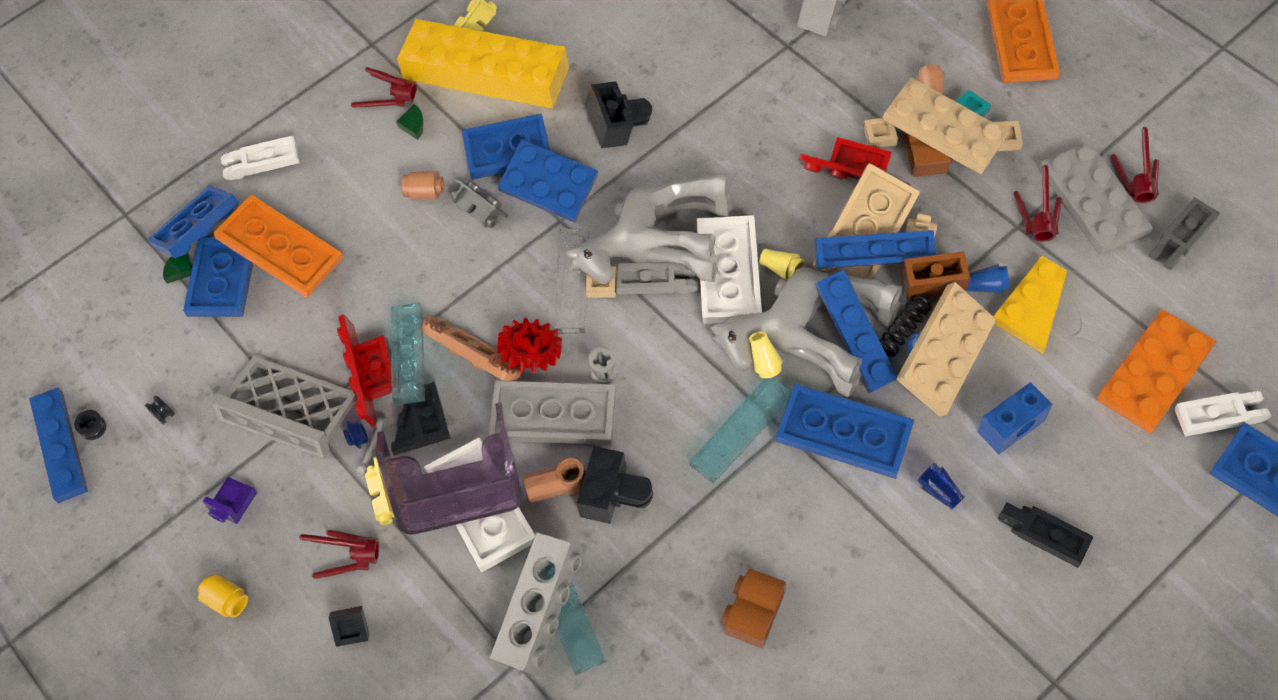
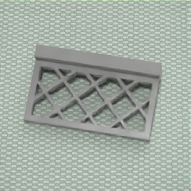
(277, 427)

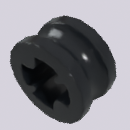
(159, 410)
(81, 425)

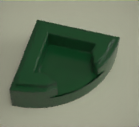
(412, 122)
(177, 268)

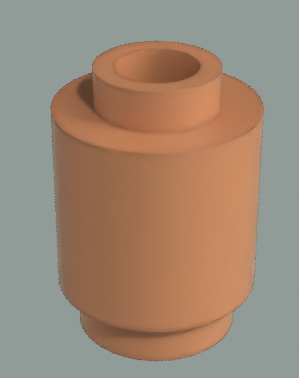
(422, 185)

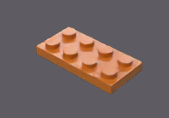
(1023, 40)
(278, 245)
(1156, 371)

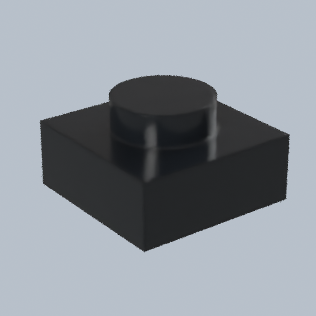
(348, 626)

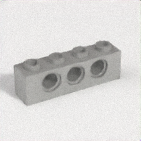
(531, 587)

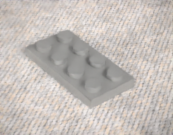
(1096, 198)
(555, 412)

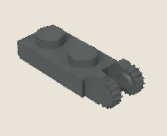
(1185, 231)

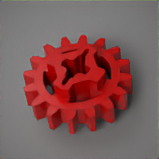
(529, 345)

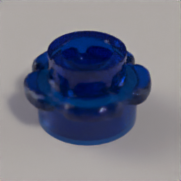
(355, 434)

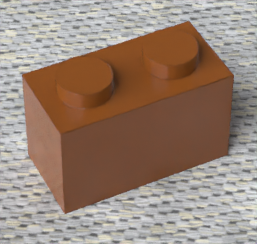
(931, 274)

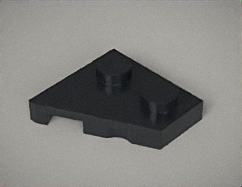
(421, 423)

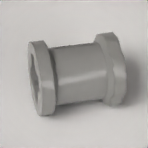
(607, 360)

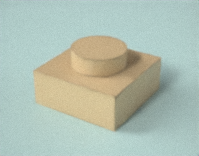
(880, 133)
(1014, 138)
(598, 290)

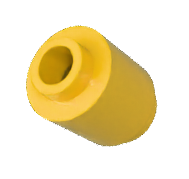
(222, 596)

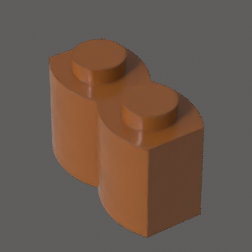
(923, 158)
(754, 607)

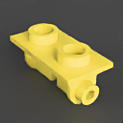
(480, 12)
(376, 485)

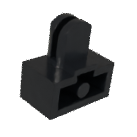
(614, 114)
(609, 486)

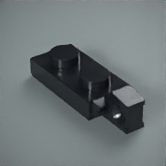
(1047, 532)

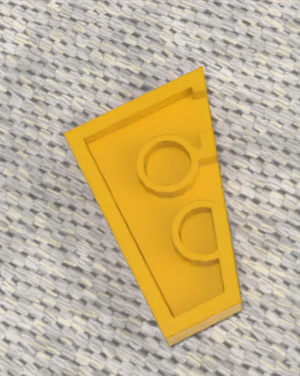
(1033, 304)

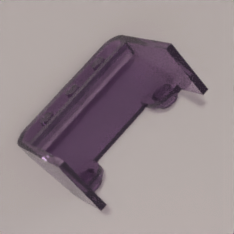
(456, 493)

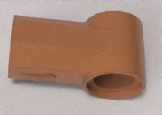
(553, 481)

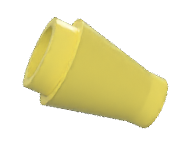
(781, 263)
(764, 355)

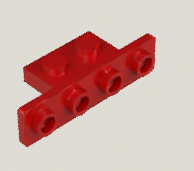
(849, 160)
(369, 369)

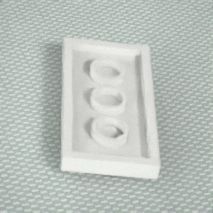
(737, 276)
(491, 537)

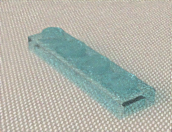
(407, 354)
(740, 429)
(577, 633)

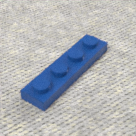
(873, 249)
(856, 330)
(58, 445)

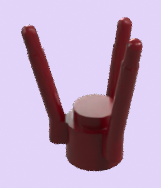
(402, 89)
(1144, 186)
(1043, 225)
(362, 549)

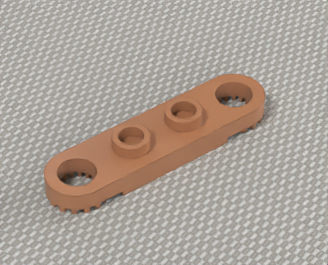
(470, 347)

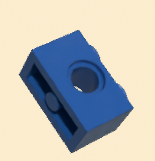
(1014, 418)

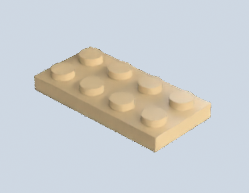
(946, 125)
(874, 207)
(946, 349)

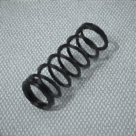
(891, 345)

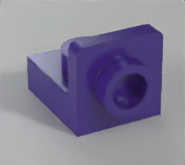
(230, 501)

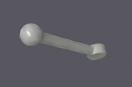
(380, 425)

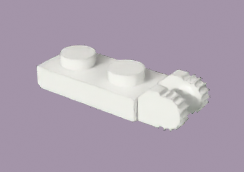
(260, 158)
(1220, 412)

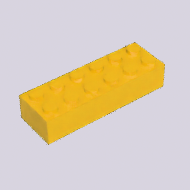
(484, 63)

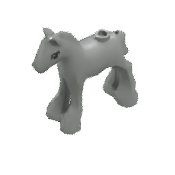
(640, 240)
(791, 320)

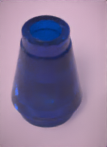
(941, 486)

